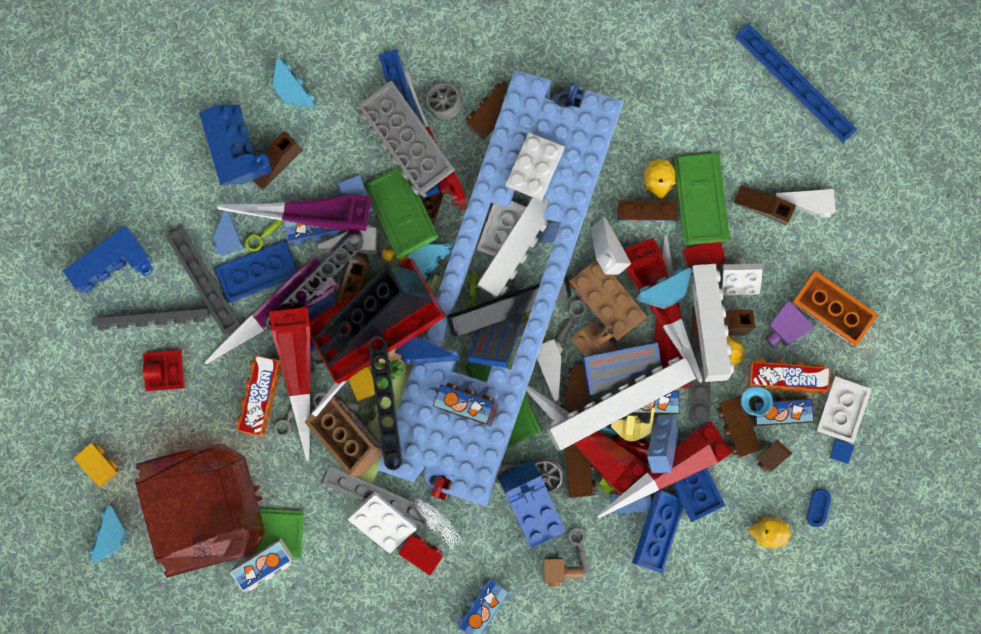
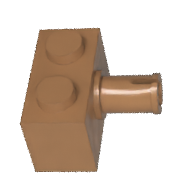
(594, 340)
(556, 572)

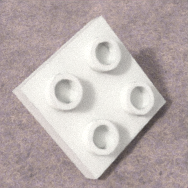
(741, 278)

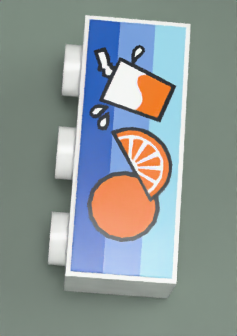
(262, 565)

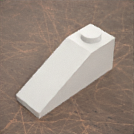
(812, 202)
(370, 242)
(608, 248)
(550, 365)

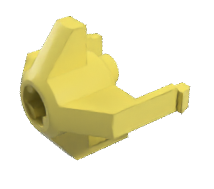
(632, 428)

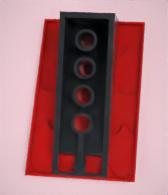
(390, 304)

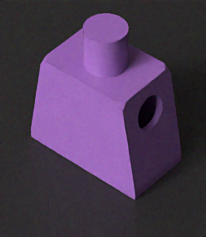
(788, 325)

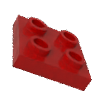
(163, 370)

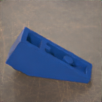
(424, 352)

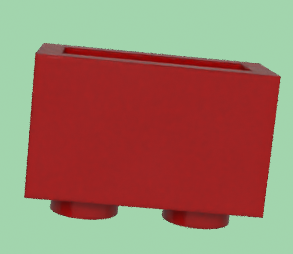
(704, 254)
(420, 554)

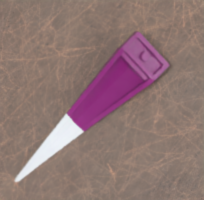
(333, 213)
(257, 320)

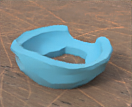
(757, 391)

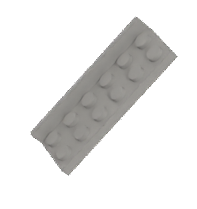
(405, 138)

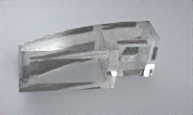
(438, 523)

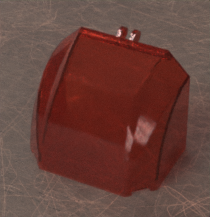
(199, 508)

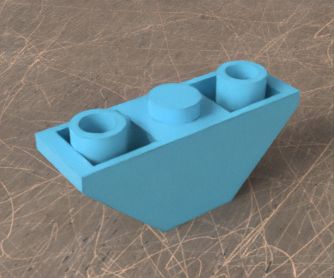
(289, 87)
(428, 256)
(667, 290)
(109, 535)

